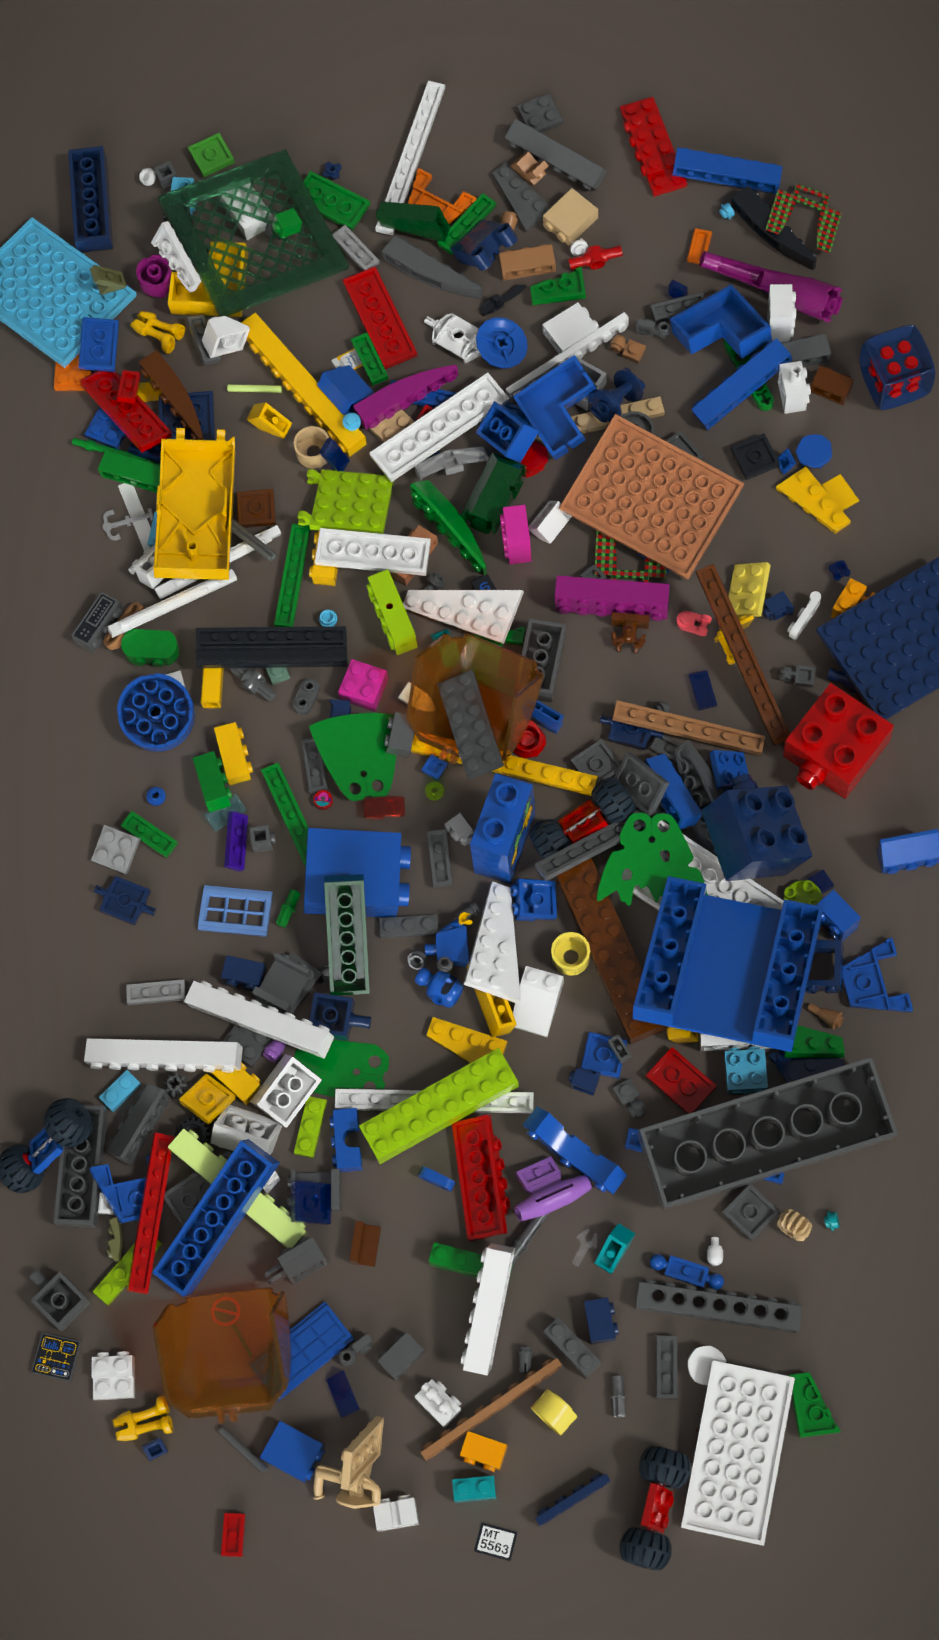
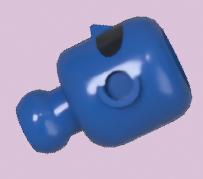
(441, 987)

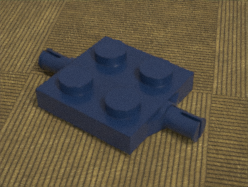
(629, 734)
(124, 900)

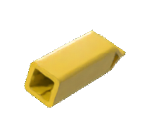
(212, 687)

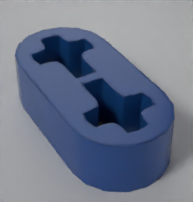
(436, 1179)

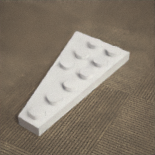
(476, 611)
(494, 955)

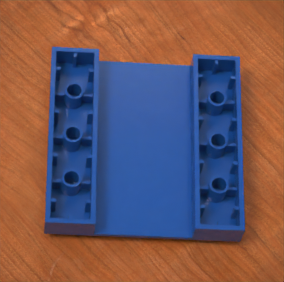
(728, 966)

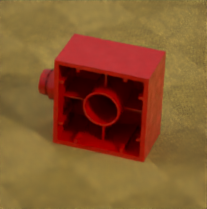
(837, 742)

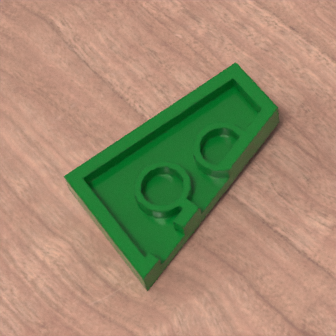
(561, 289)
(816, 1044)
(809, 1408)

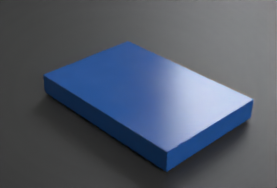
(98, 344)

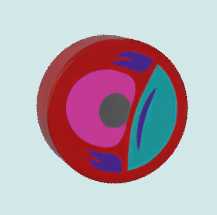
(323, 800)

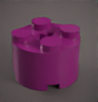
(154, 276)

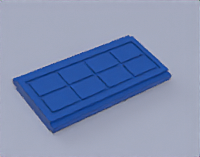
(318, 1338)

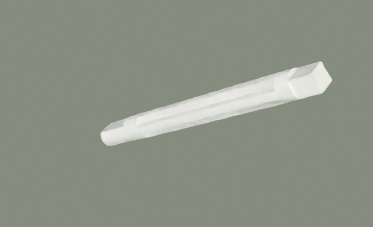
(236, 552)
(169, 604)

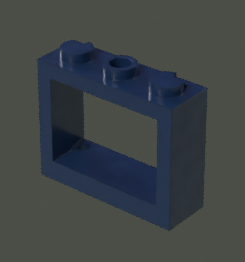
(829, 986)

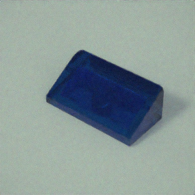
(343, 1394)

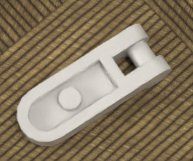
(804, 616)

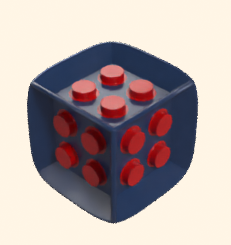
(897, 367)

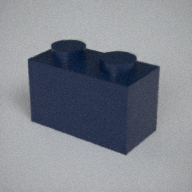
(243, 973)
(600, 1320)

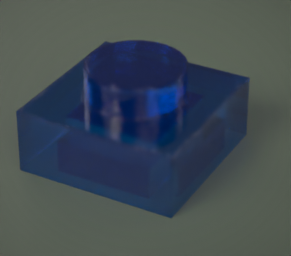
(677, 289)
(822, 880)

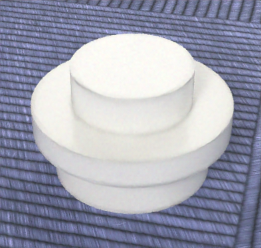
(147, 176)

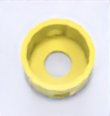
(567, 942)
(554, 1412)

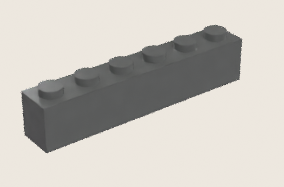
(555, 154)

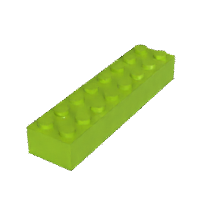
(439, 1105)

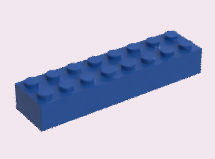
(216, 1217)

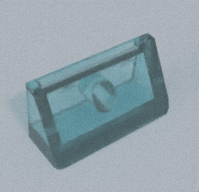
(219, 818)

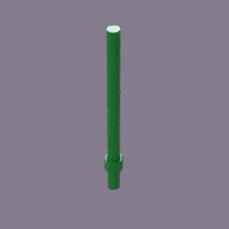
(91, 445)

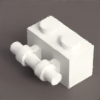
(144, 568)
(438, 1403)

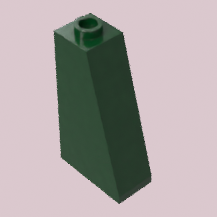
(414, 219)

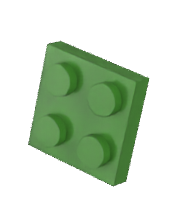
(211, 155)

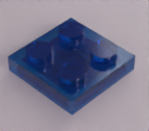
(310, 1202)

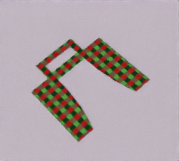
(828, 218)
(607, 562)

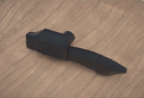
(496, 302)

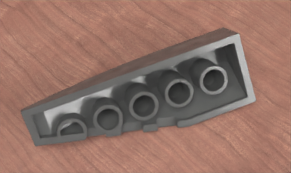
(701, 784)

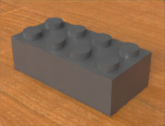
(545, 645)

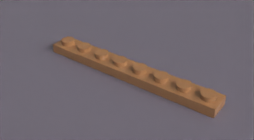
(688, 728)
(483, 1413)

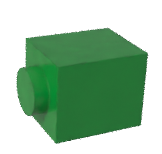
(286, 223)

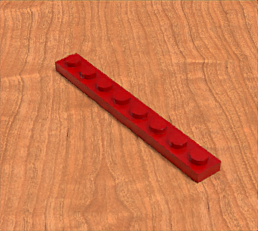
(150, 1214)

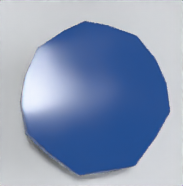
(814, 451)

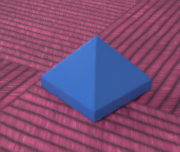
(786, 461)

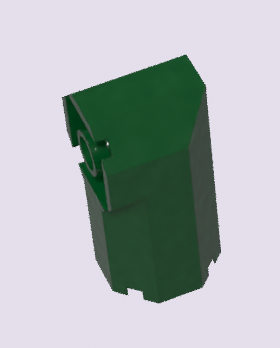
(494, 490)

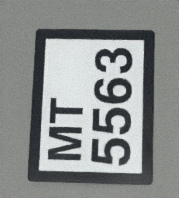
(495, 1541)

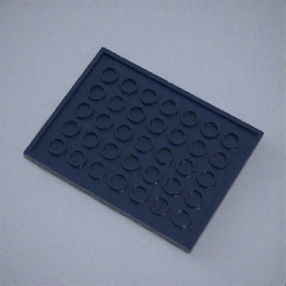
(891, 642)

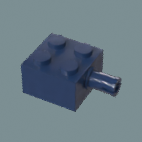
(337, 1015)

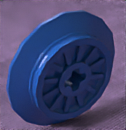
(504, 331)

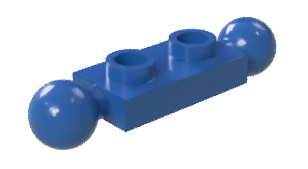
(687, 1271)

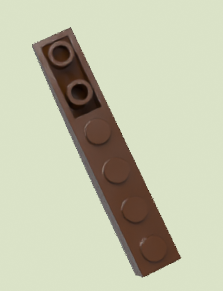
(171, 391)

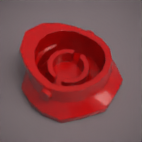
(535, 459)
(531, 743)

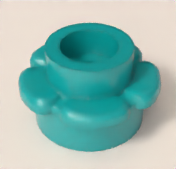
(832, 1220)

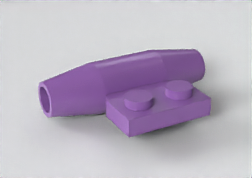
(547, 1189)

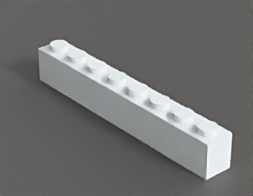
(259, 1019)
(163, 1054)

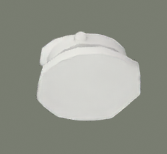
(701, 1361)

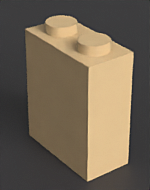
(570, 217)

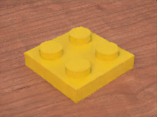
(207, 1098)

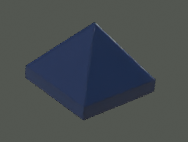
(154, 1448)

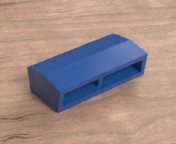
(547, 717)

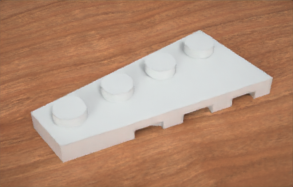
(178, 260)

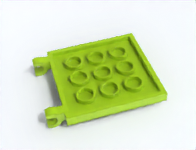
(348, 501)

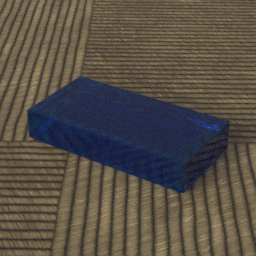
(334, 455)
(702, 690)

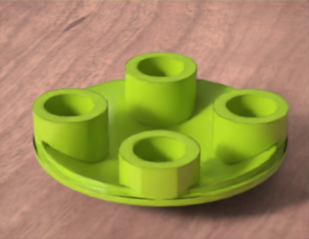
(803, 892)

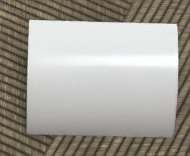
(549, 522)

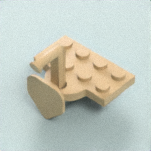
(354, 1477)

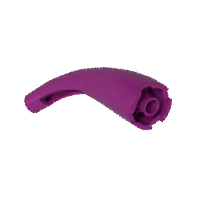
(812, 295)

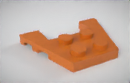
(422, 197)

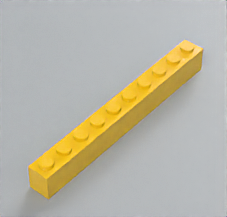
(302, 384)

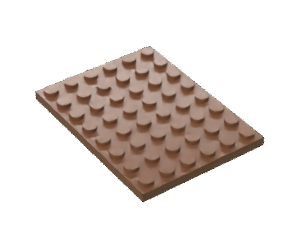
(651, 497)

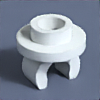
(578, 247)

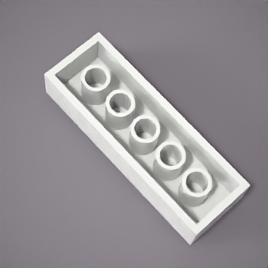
(489, 1308)

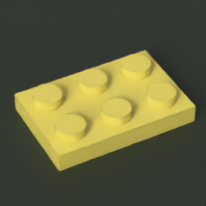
(749, 588)

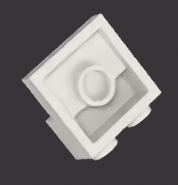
(113, 1376)

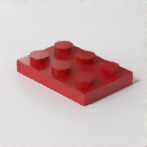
(681, 1081)

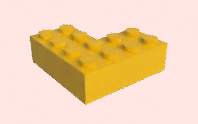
(198, 302)

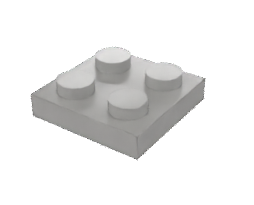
(115, 849)

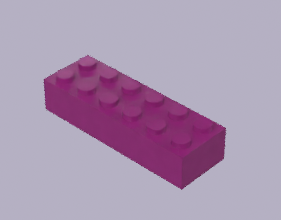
(608, 596)

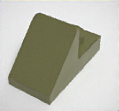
(107, 279)

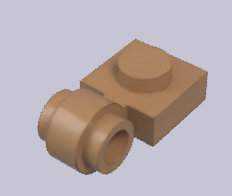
(631, 351)

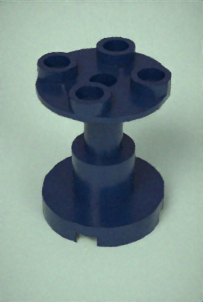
(607, 403)

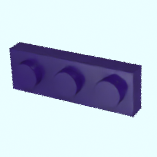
(236, 841)

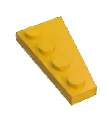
(463, 1041)

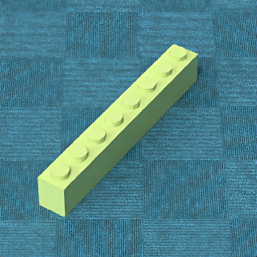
(262, 1211)

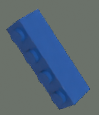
(676, 799)

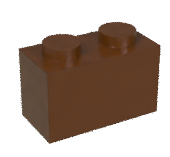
(831, 385)

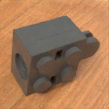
(297, 1262)

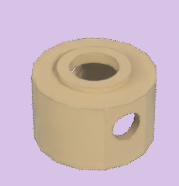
(308, 438)

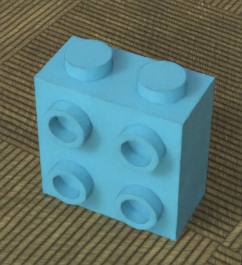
(745, 1070)

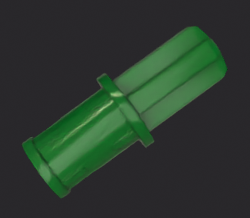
(288, 908)

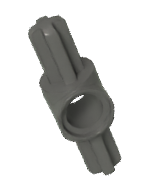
(254, 682)

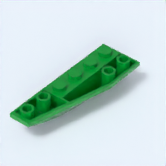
(447, 522)

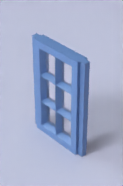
(235, 928)

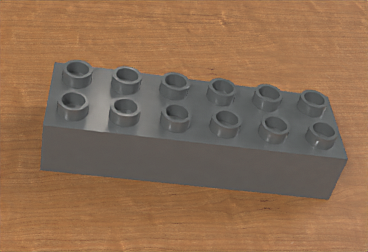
(767, 1133)

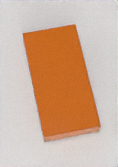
(699, 244)

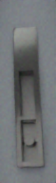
(428, 270)

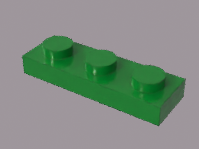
(369, 359)
(149, 834)

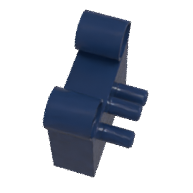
(482, 243)

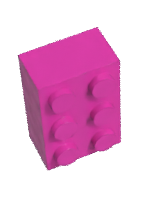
(515, 534)

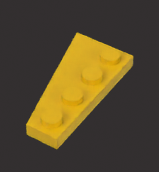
(814, 499)

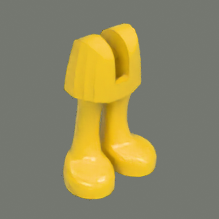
(147, 324)
(131, 1419)

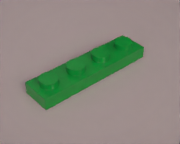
(472, 216)

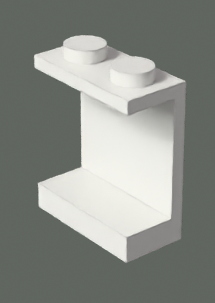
(569, 327)

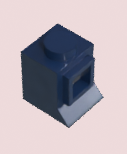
(777, 606)
(339, 707)
(584, 1080)

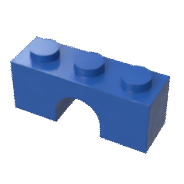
(344, 1122)

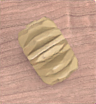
(794, 1224)

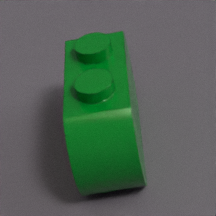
(150, 647)

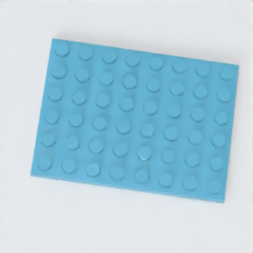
(50, 290)

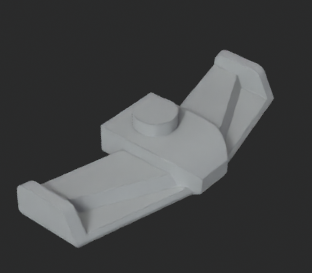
(450, 461)

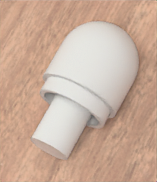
(715, 1252)

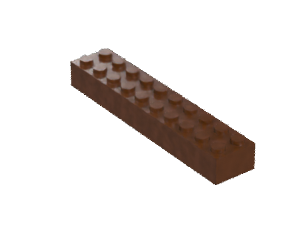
(608, 945)

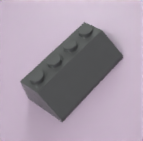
(139, 1124)

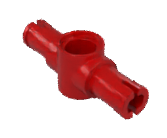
(595, 257)

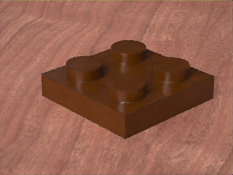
(256, 508)

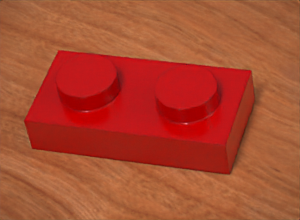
(128, 386)
(233, 1535)

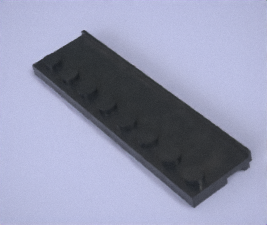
(271, 647)

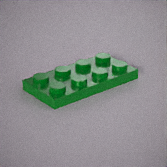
(336, 201)

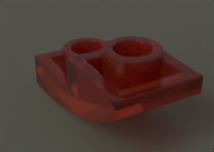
(384, 806)

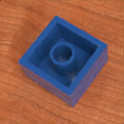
(838, 916)

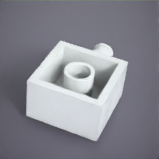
(793, 387)

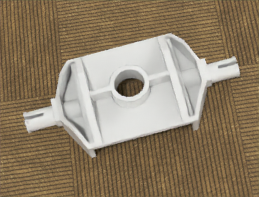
(444, 336)

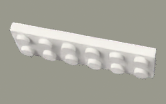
(373, 551)

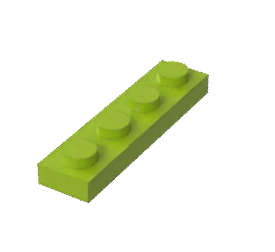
(117, 1278)

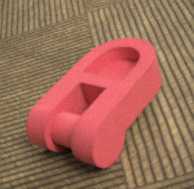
(687, 619)

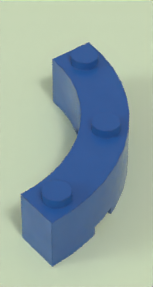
(573, 1151)

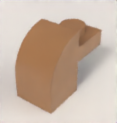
(529, 169)

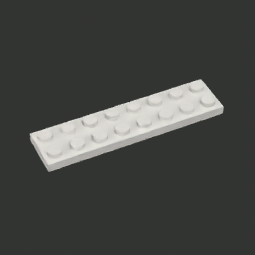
(438, 427)

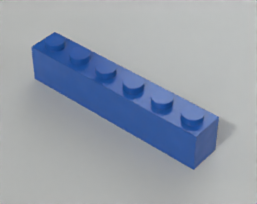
(727, 170)
(741, 384)

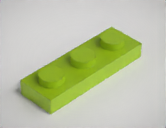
(310, 1127)

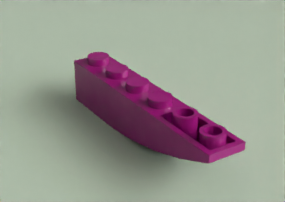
(401, 394)

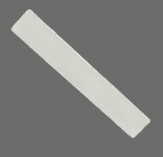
(135, 509)

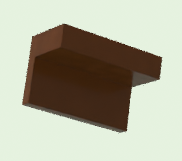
(365, 1244)

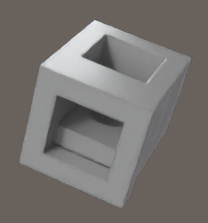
(459, 829)

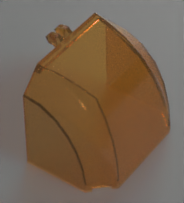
(505, 679)
(224, 1352)

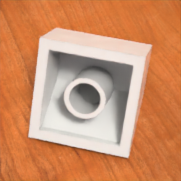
(224, 336)

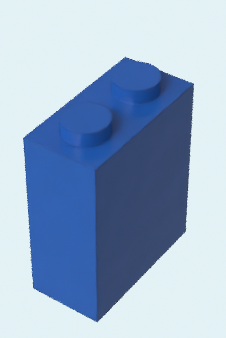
(344, 388)
(293, 1452)

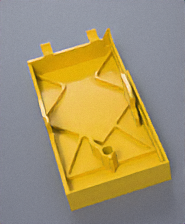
(195, 508)

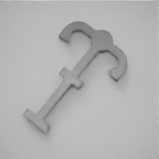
(107, 526)

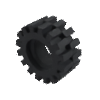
(198, 1124)

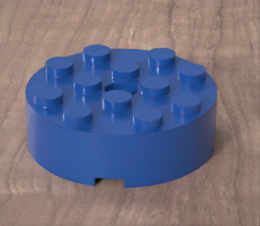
(160, 731)

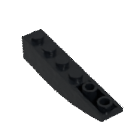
(756, 214)

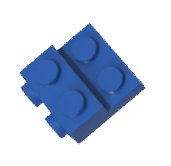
(534, 900)

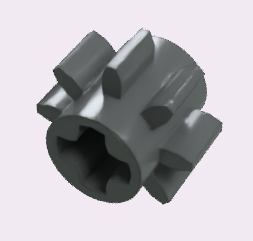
(172, 1081)

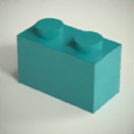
(474, 1489)

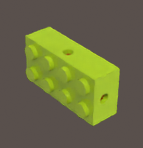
(391, 612)

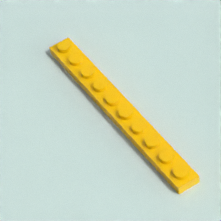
(528, 770)

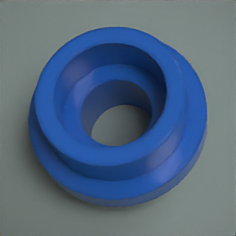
(156, 801)

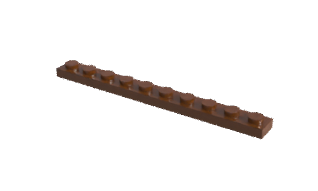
(743, 654)

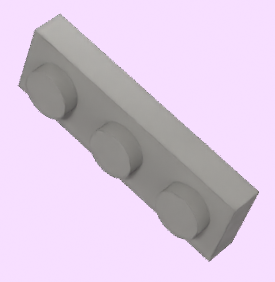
(355, 248)
(156, 992)

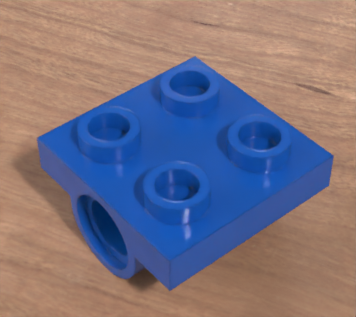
(727, 766)

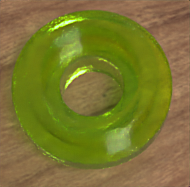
(434, 796)

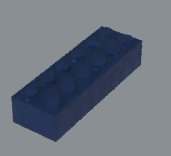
(90, 199)

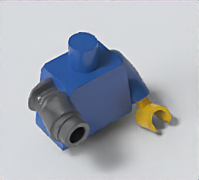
(451, 945)

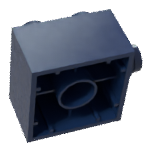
(756, 831)

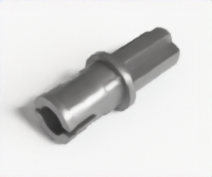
(618, 1396)

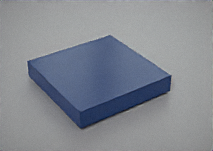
(600, 1057)

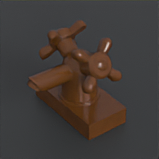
(629, 626)

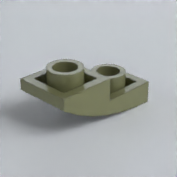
(116, 1245)

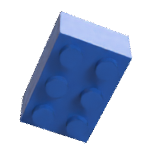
(507, 432)

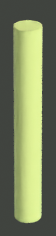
(255, 388)

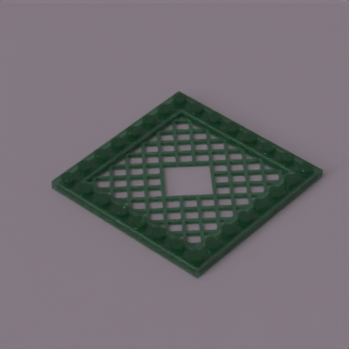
(228, 304)

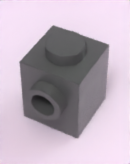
(262, 838)

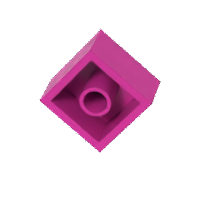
(363, 685)

